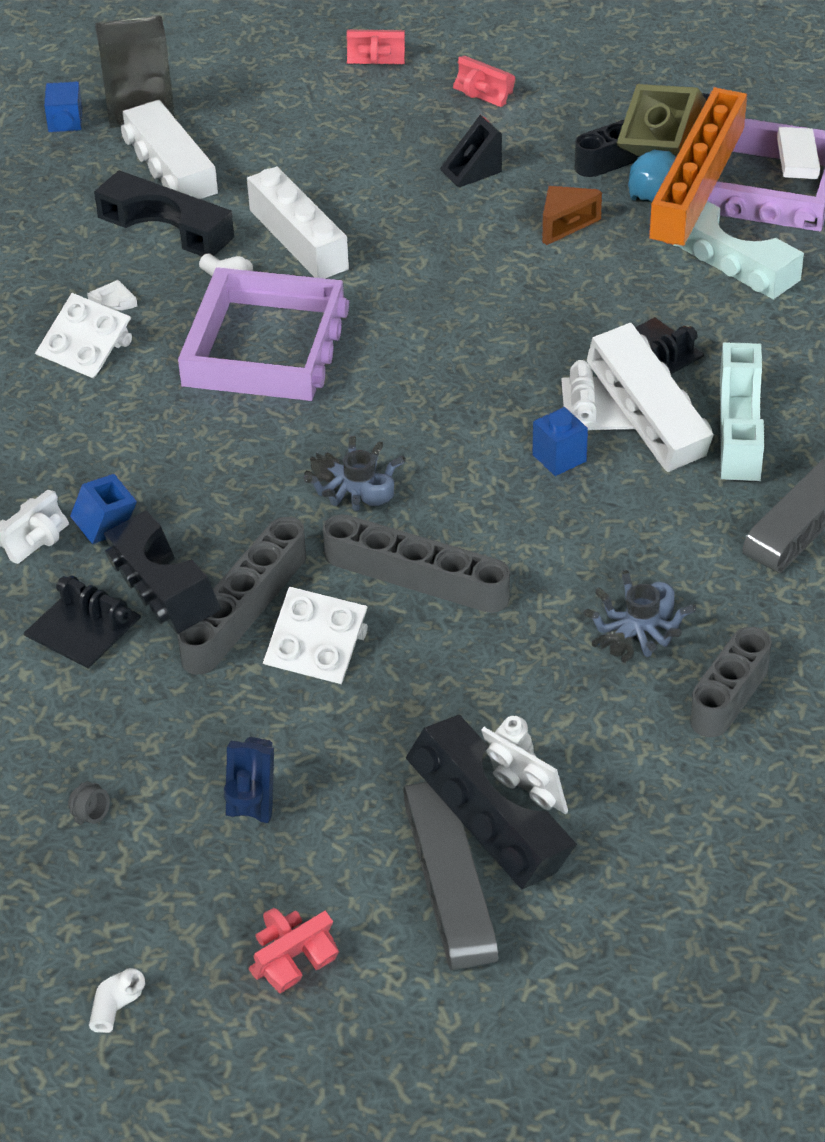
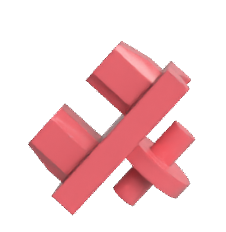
(375, 46)
(483, 81)
(276, 959)

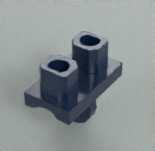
(250, 779)

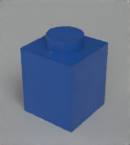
(63, 106)
(560, 441)
(102, 506)

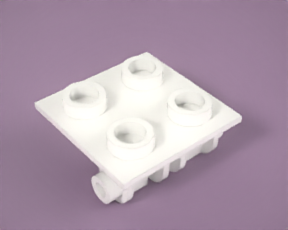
(84, 335)
(591, 401)
(316, 635)
(517, 765)

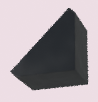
(476, 154)

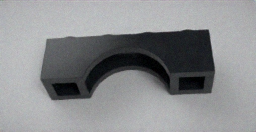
(133, 200)
(174, 591)
(520, 839)

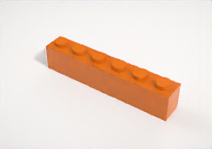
(697, 167)

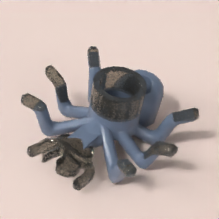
(356, 474)
(645, 609)

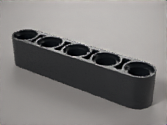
(598, 150)

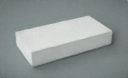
(798, 153)

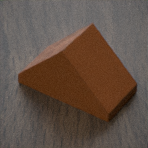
(569, 211)

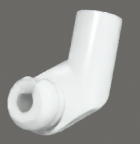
(209, 263)
(112, 996)

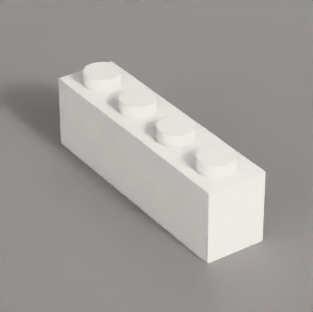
(168, 150)
(298, 223)
(649, 397)

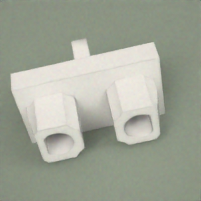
(32, 526)

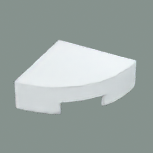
(114, 296)

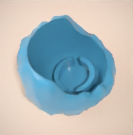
(649, 173)

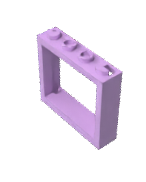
(765, 204)
(268, 290)

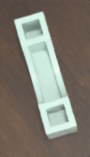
(763, 265)
(740, 412)

